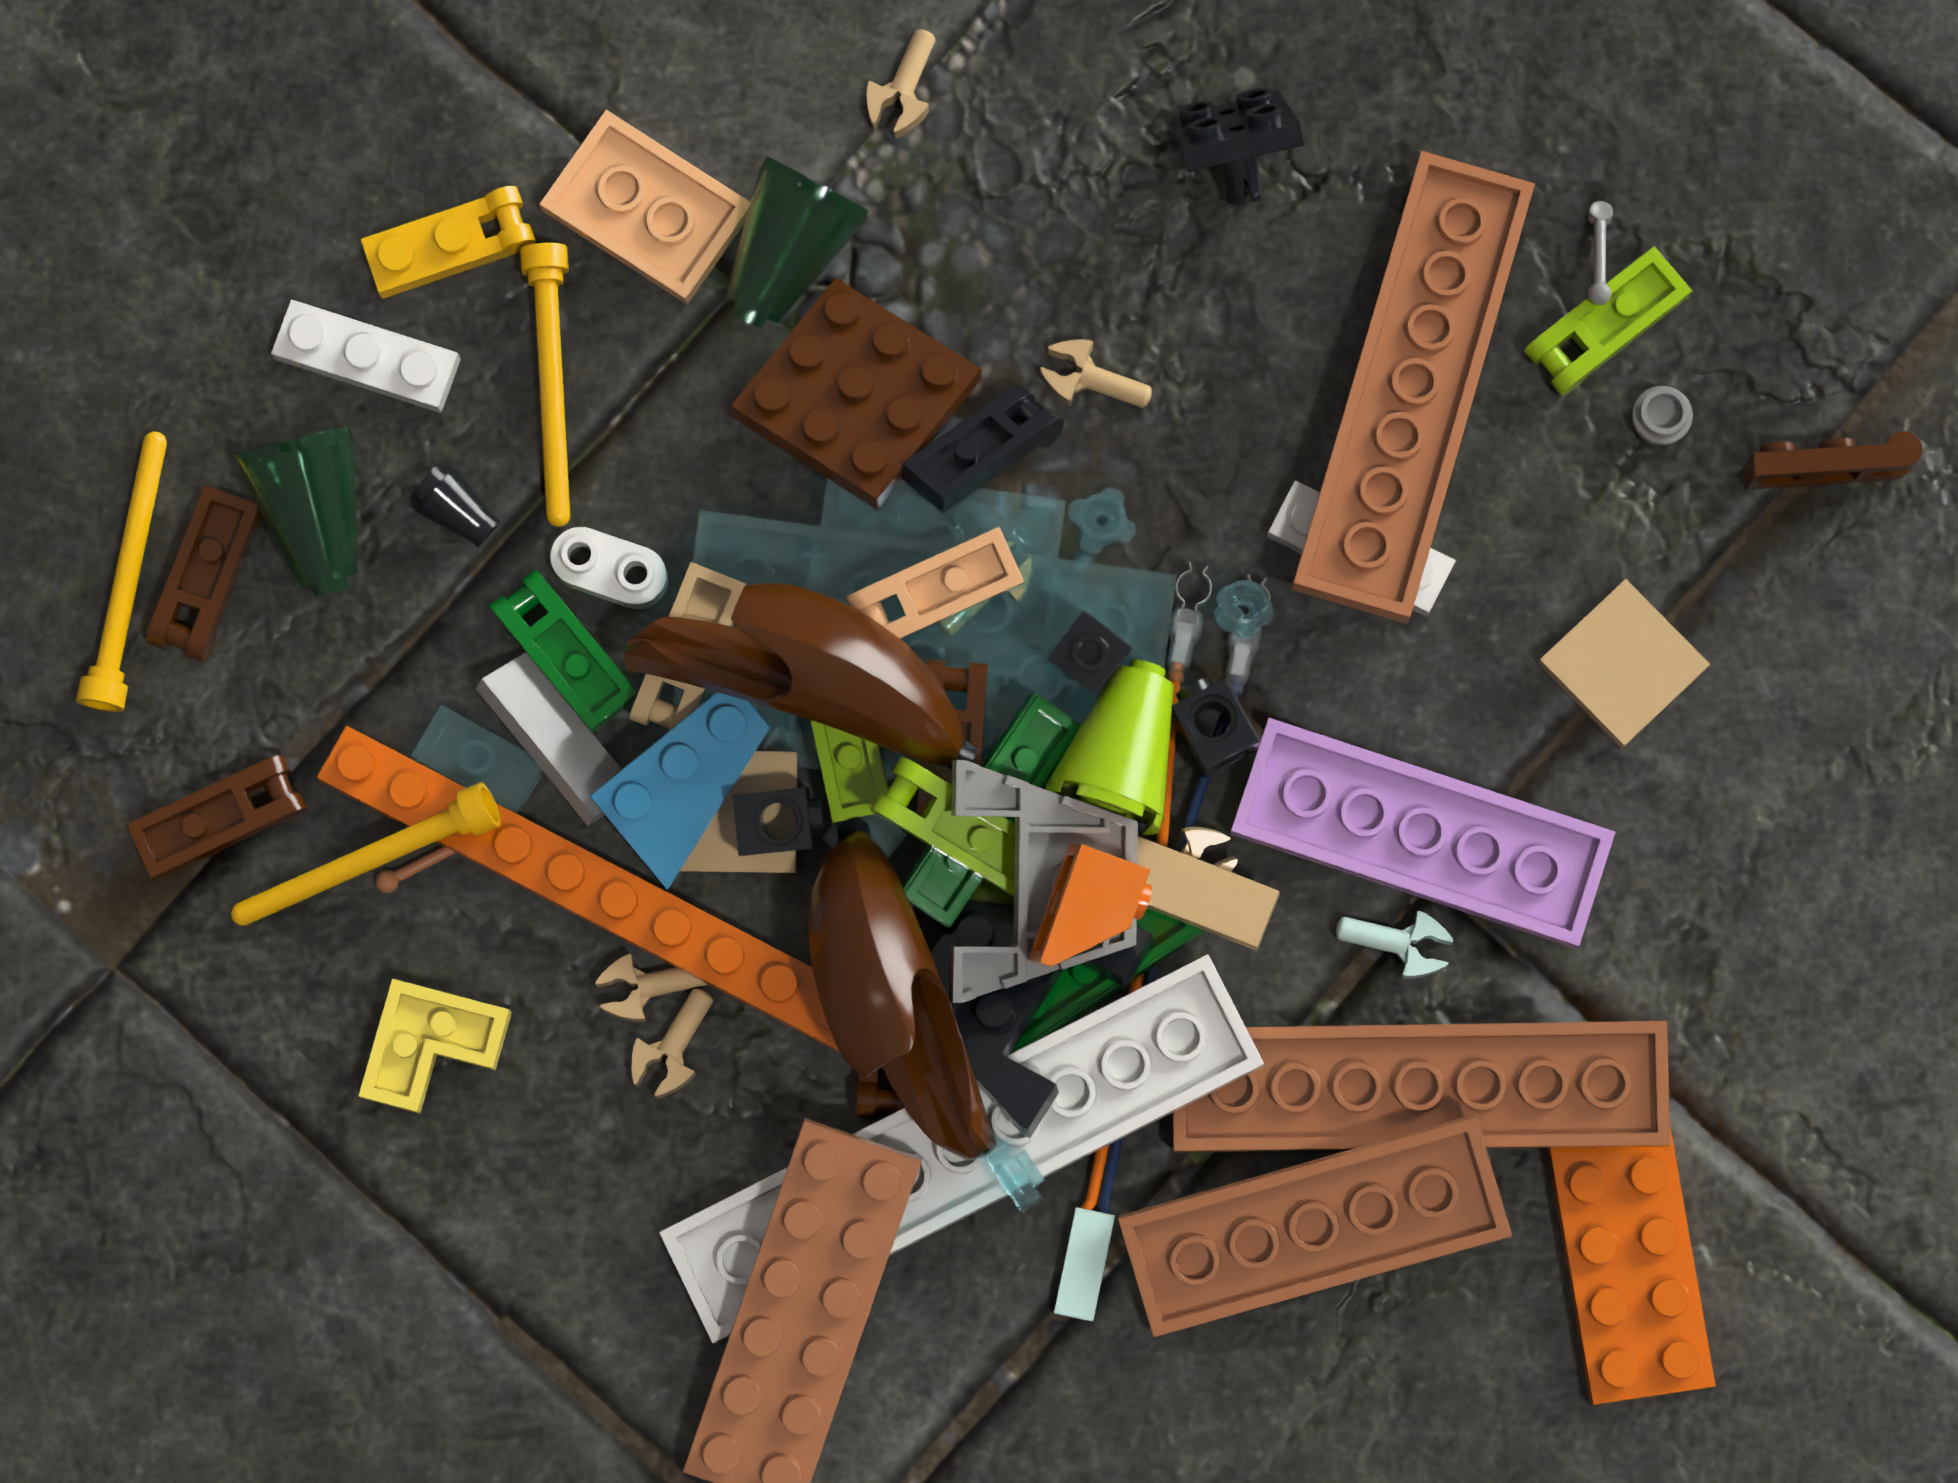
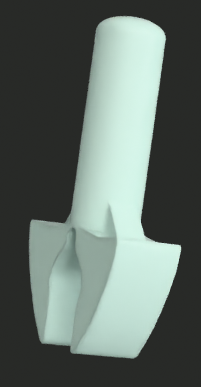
(1398, 941)

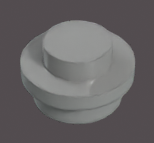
(1662, 415)

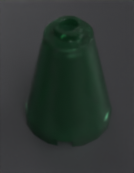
(787, 241)
(308, 504)

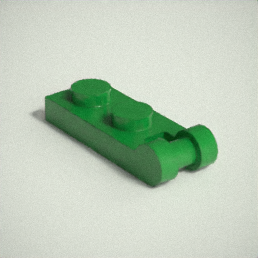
(565, 652)

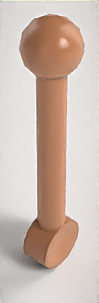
(388, 881)

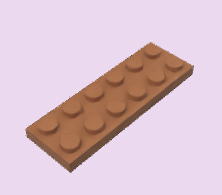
(1315, 1225)
(803, 1309)

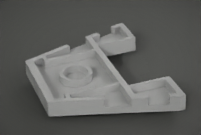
(1042, 832)

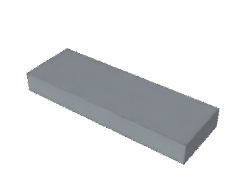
(550, 732)

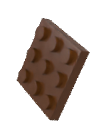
(855, 392)

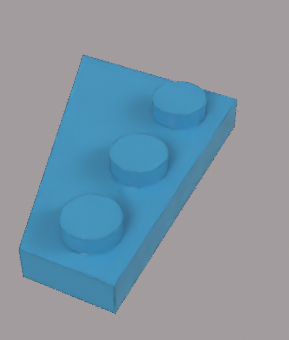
(680, 782)

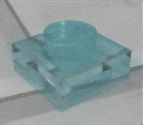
(1018, 1176)

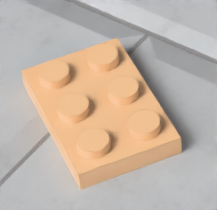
(646, 207)

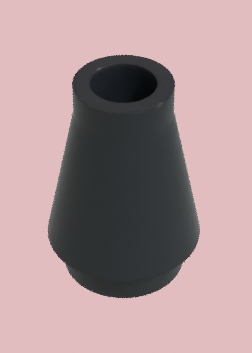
(454, 505)

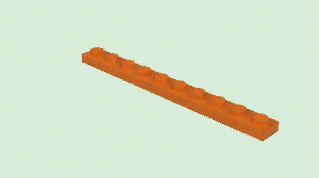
(587, 887)

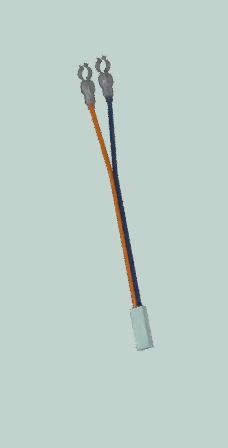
(1090, 1228)

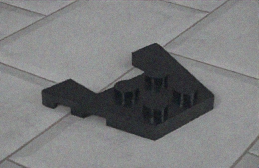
(998, 1019)

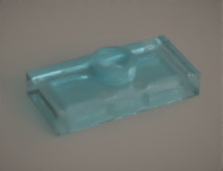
(475, 755)

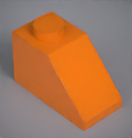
(1089, 903)

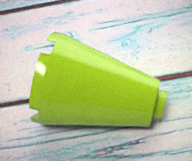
(1123, 747)

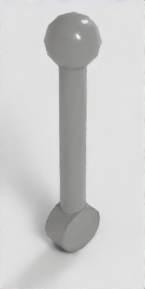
(1600, 216)

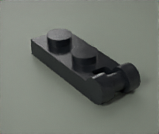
(981, 447)

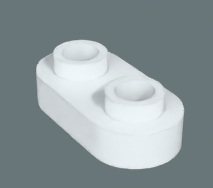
(607, 568)

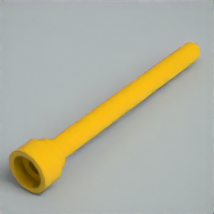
(545, 270)
(104, 684)
(471, 812)

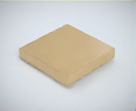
(1623, 663)
(718, 845)

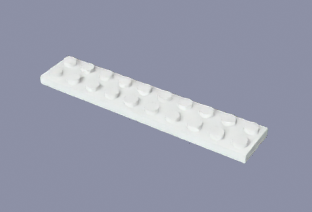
(1112, 1079)

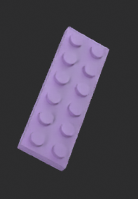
(1423, 833)

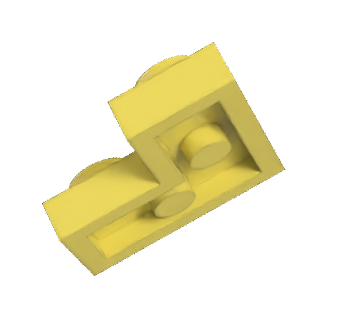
(416, 1029)

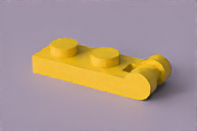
(447, 242)

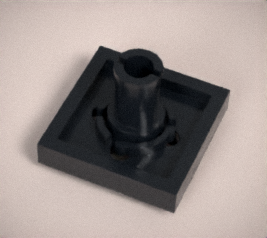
(1234, 136)

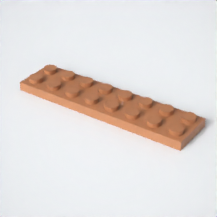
(1413, 388)
(1383, 1081)

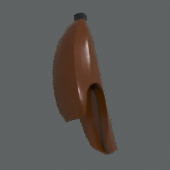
(813, 662)
(888, 995)

